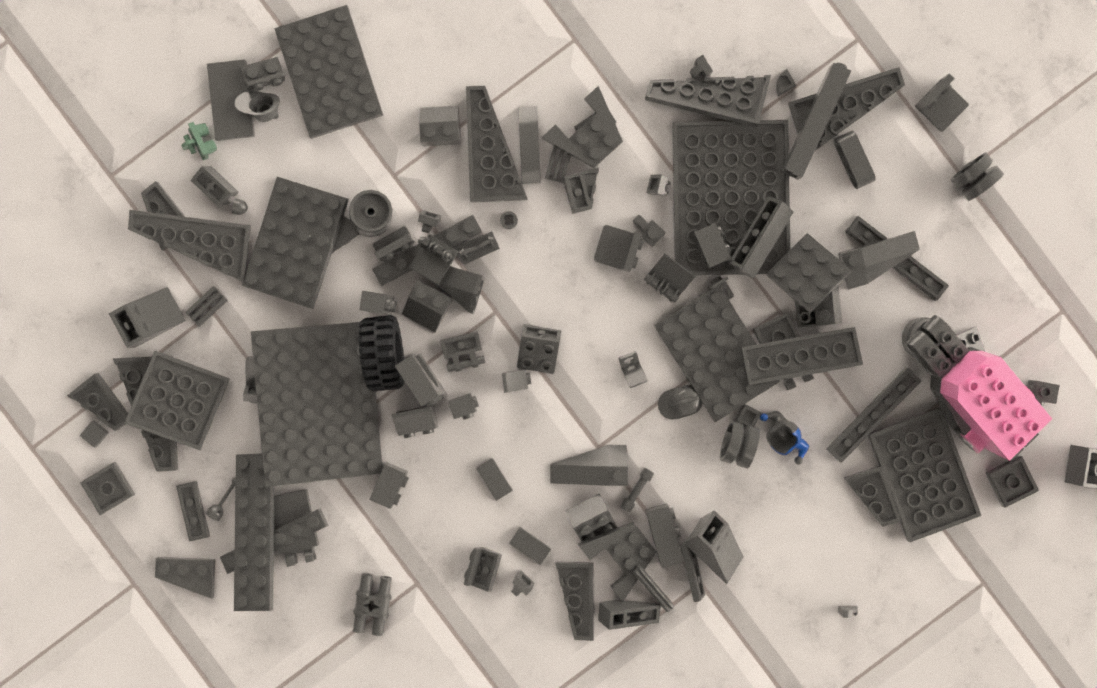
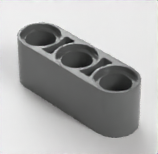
(854, 159)

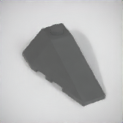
(877, 258)
(597, 467)

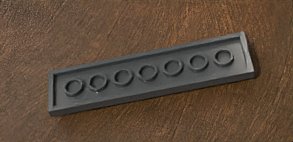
(253, 536)

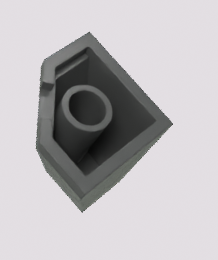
(463, 287)

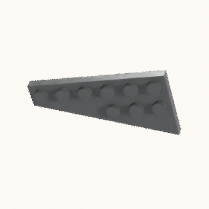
(718, 97)
(854, 102)
(490, 161)
(162, 450)

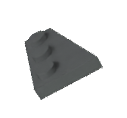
(160, 202)

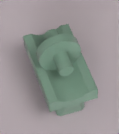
(196, 132)

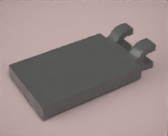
(779, 329)
(290, 508)

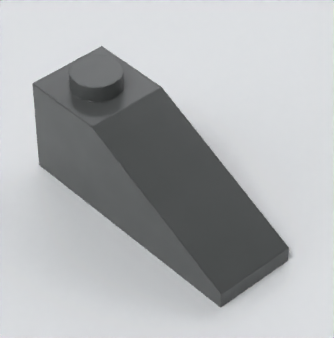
(625, 614)

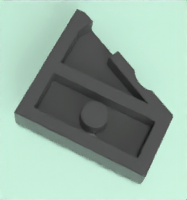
(580, 189)

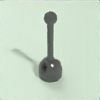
(216, 511)

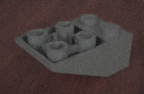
(147, 317)
(715, 545)

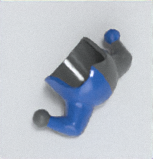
(785, 436)

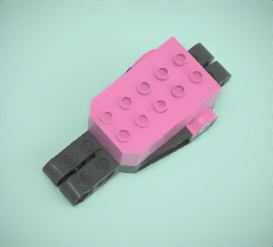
(977, 392)

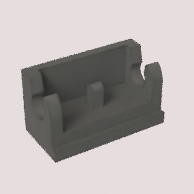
(214, 185)

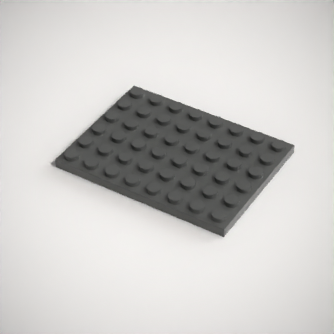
(724, 179)
(314, 405)

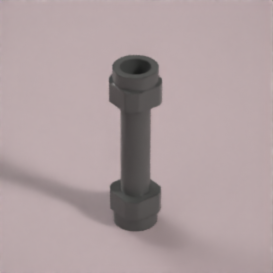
(628, 503)

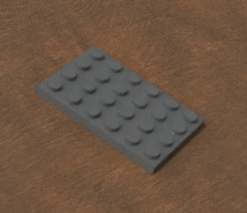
(328, 71)
(295, 242)
(706, 346)
(925, 474)

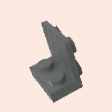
(942, 104)
(538, 349)

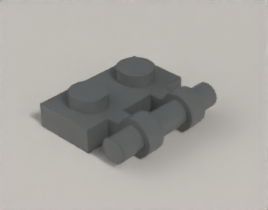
(459, 346)

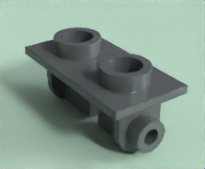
(478, 247)

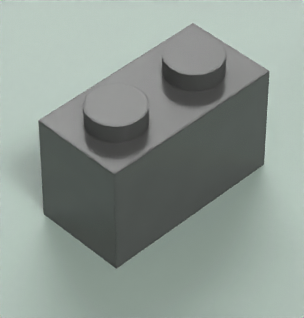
(711, 245)
(389, 485)

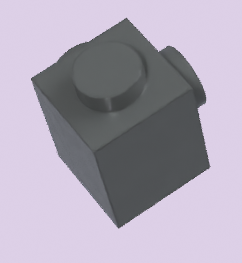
(1044, 391)
(463, 406)

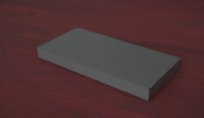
(225, 85)

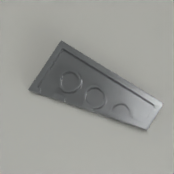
(578, 592)

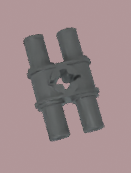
(381, 602)

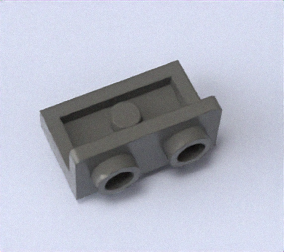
(389, 245)
(482, 568)

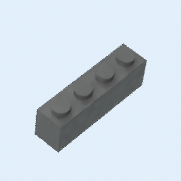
(761, 237)

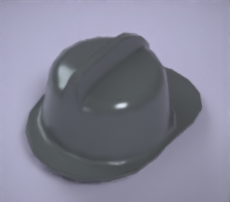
(259, 105)
(679, 402)

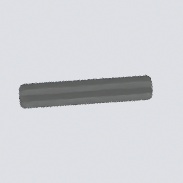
(653, 588)

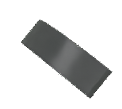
(529, 145)

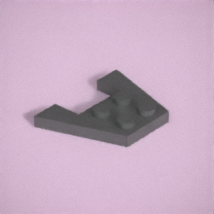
(594, 139)
(627, 548)

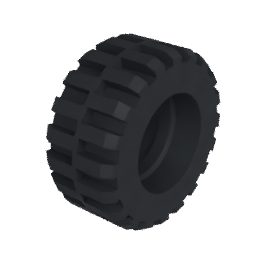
(380, 351)

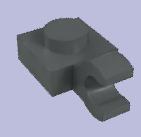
(650, 231)

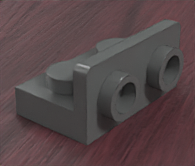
(263, 74)

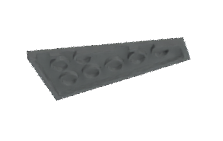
(206, 241)

